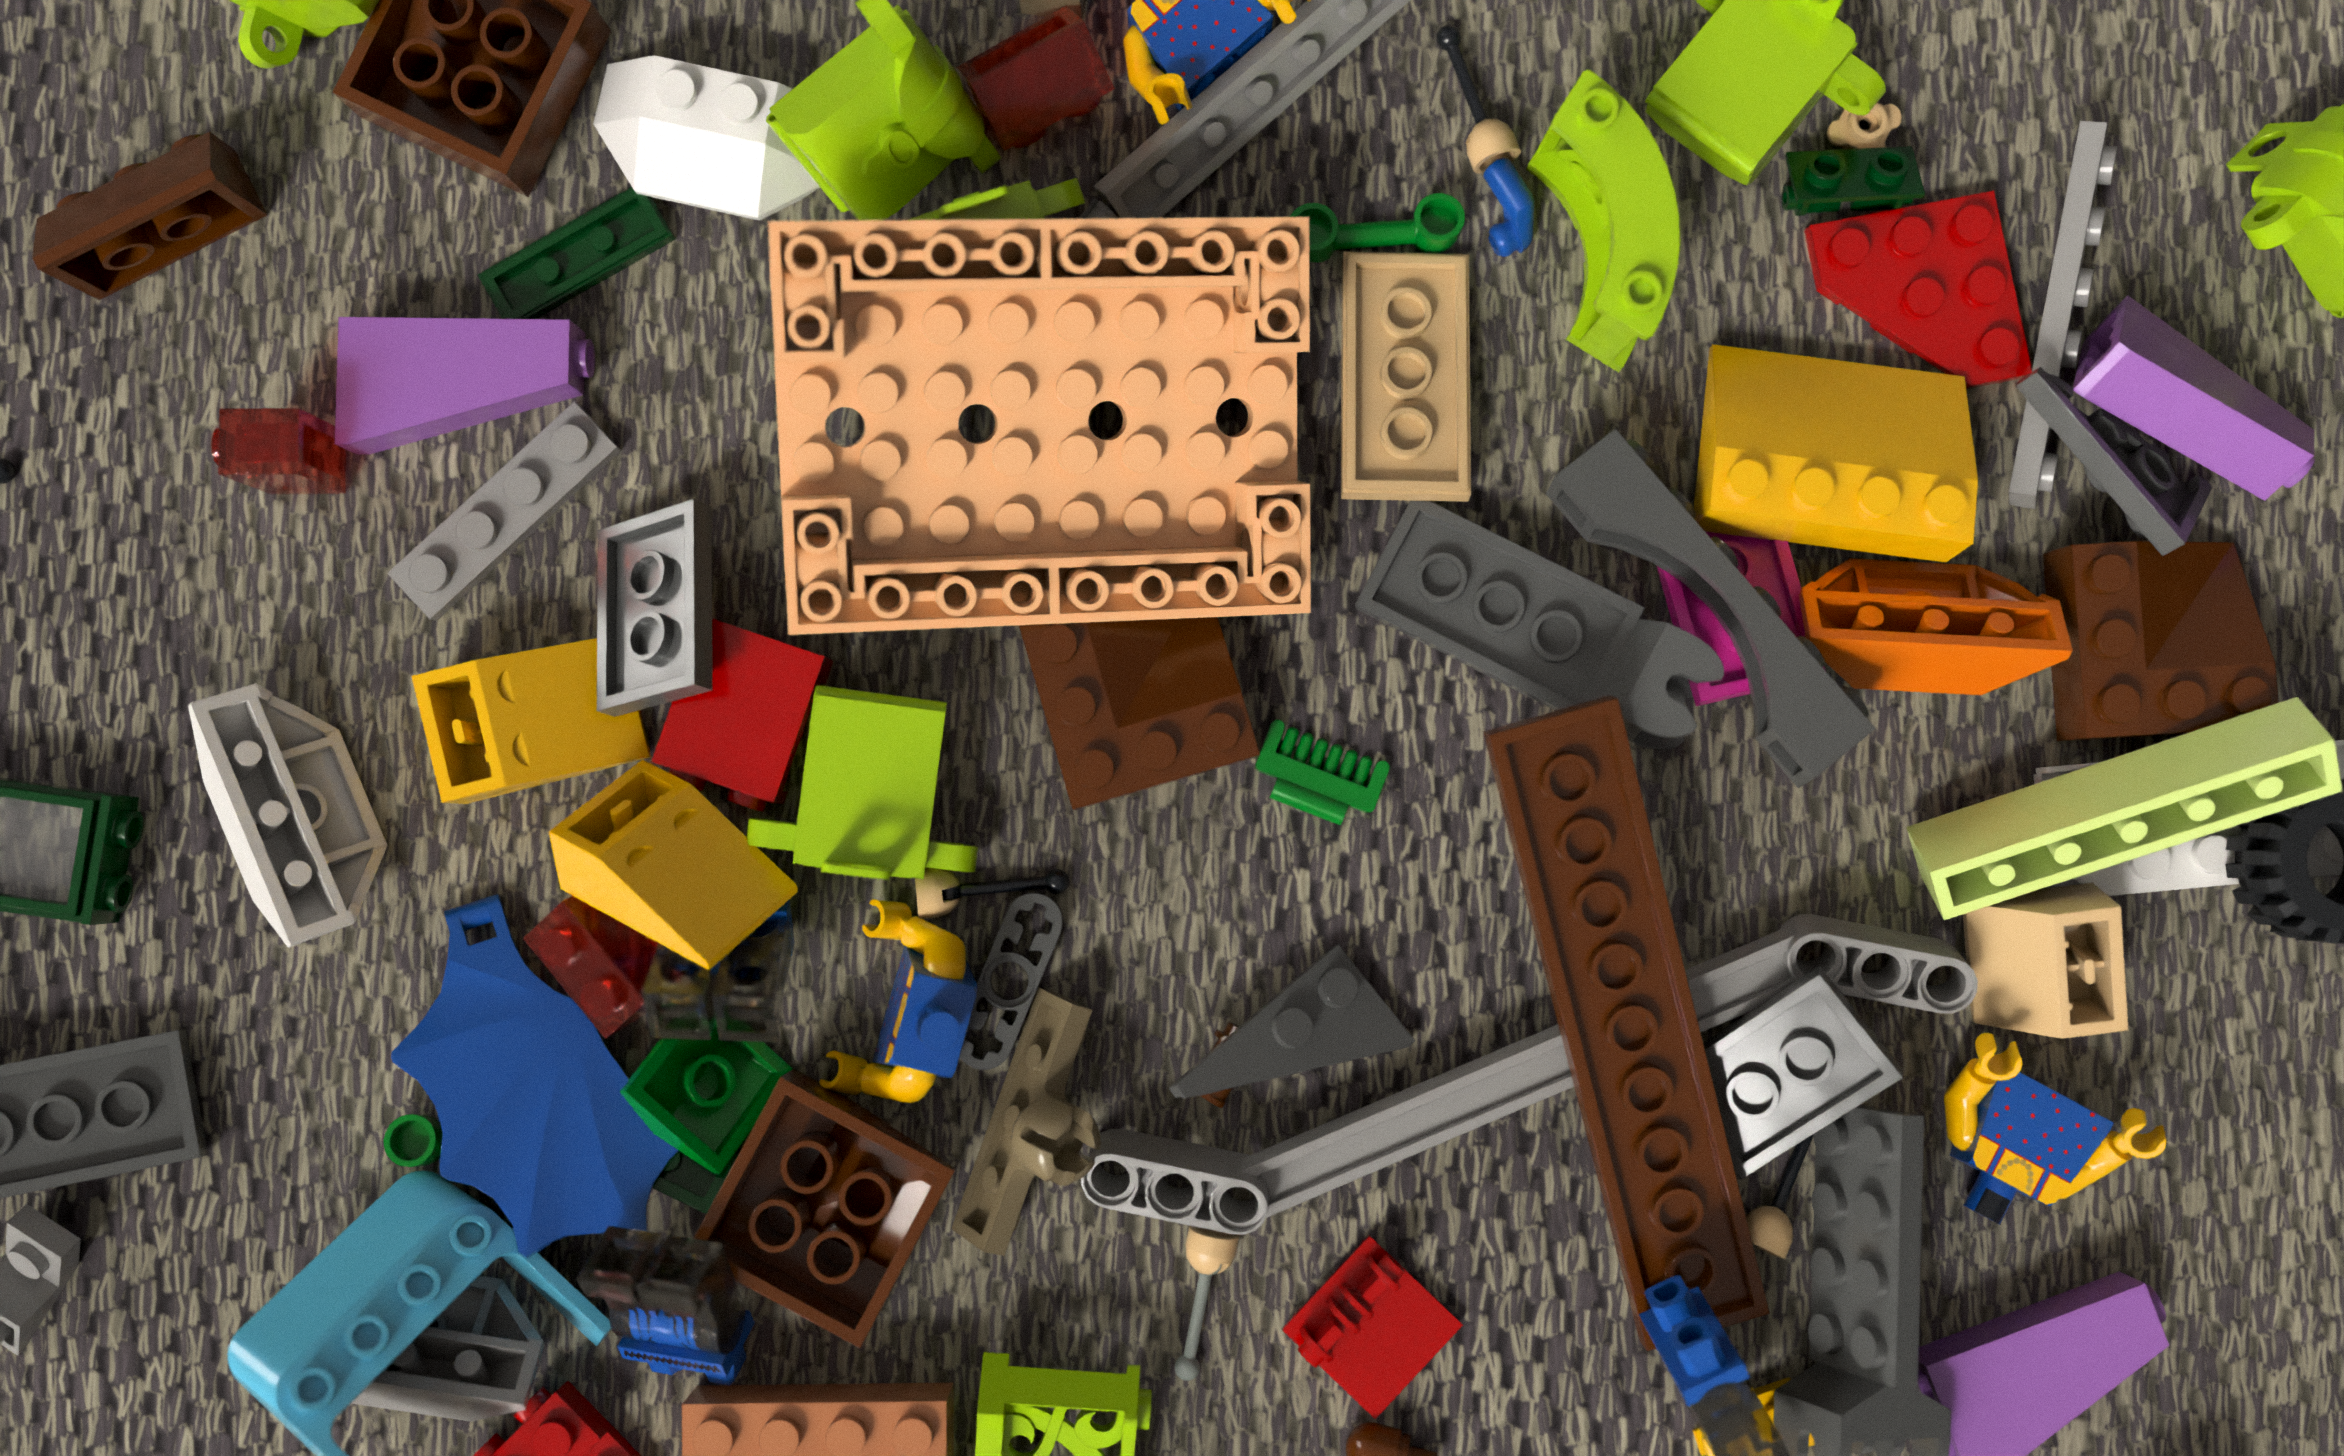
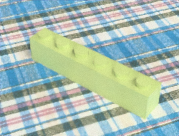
(2126, 807)

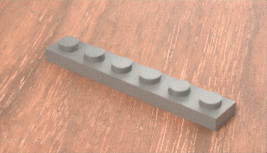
(1240, 105)
(2068, 287)

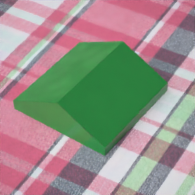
(704, 1094)

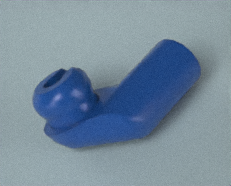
(1517, 205)

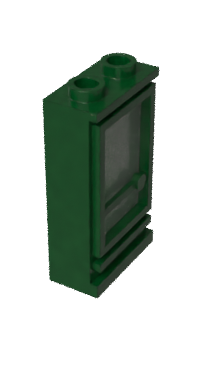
(66, 851)

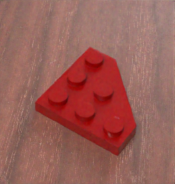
(1929, 283)

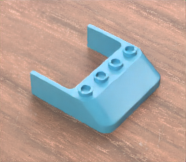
(374, 1296)

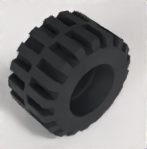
(2276, 876)

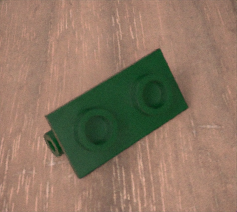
(1861, 176)

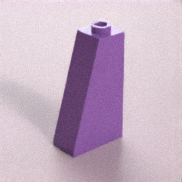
(447, 374)
(2191, 401)
(2041, 1365)

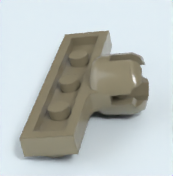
(1031, 1126)

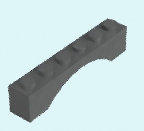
(1797, 705)

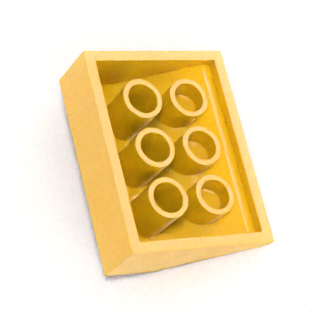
(1836, 455)

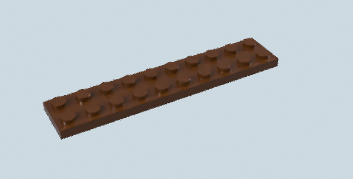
(1625, 1007)

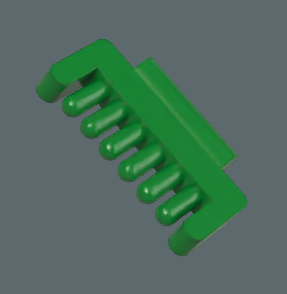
(1315, 789)

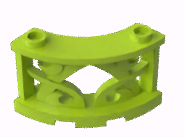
(1626, 213)
(1016, 1400)

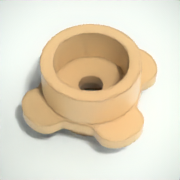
(1848, 135)

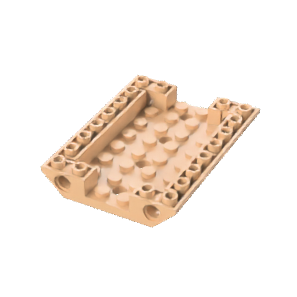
(1040, 331)

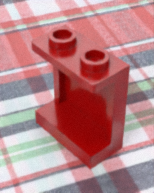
(749, 722)

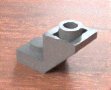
(32, 1274)

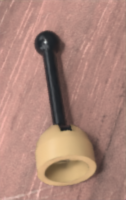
(1489, 137)
(941, 890)
(1769, 1224)

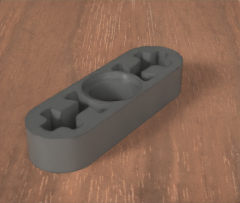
(1044, 942)

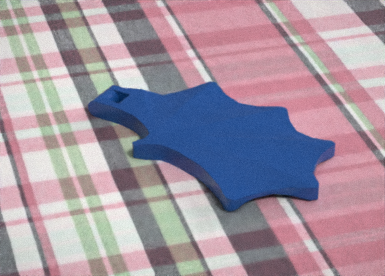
(528, 1094)

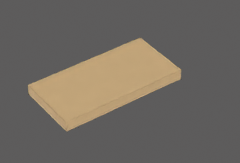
(1405, 377)

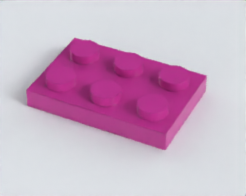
(1762, 564)

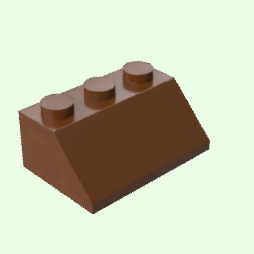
(147, 217)

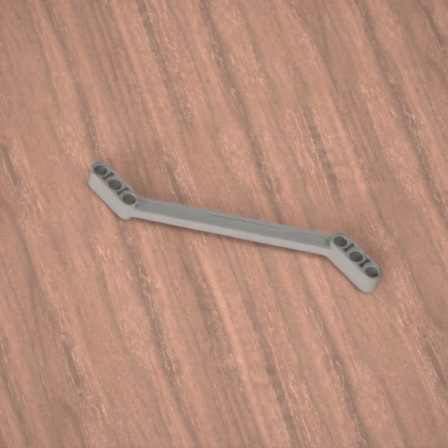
(1497, 1084)

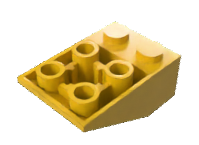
(521, 722)
(668, 865)

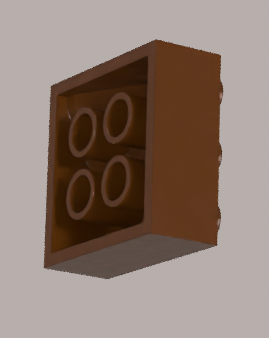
(476, 78)
(2156, 640)
(1138, 703)
(824, 1206)

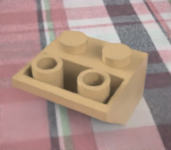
(2049, 963)

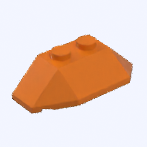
(1930, 626)

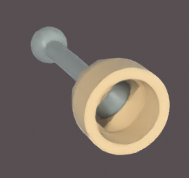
(1209, 1254)

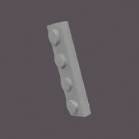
(504, 511)

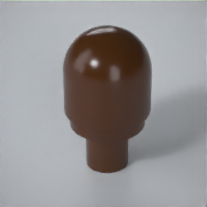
(1381, 1440)

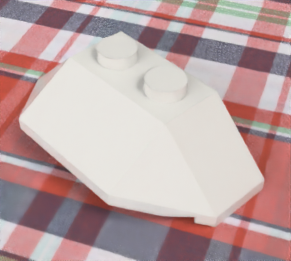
(699, 137)
(288, 809)

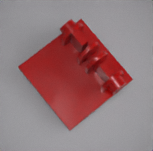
(1371, 1327)

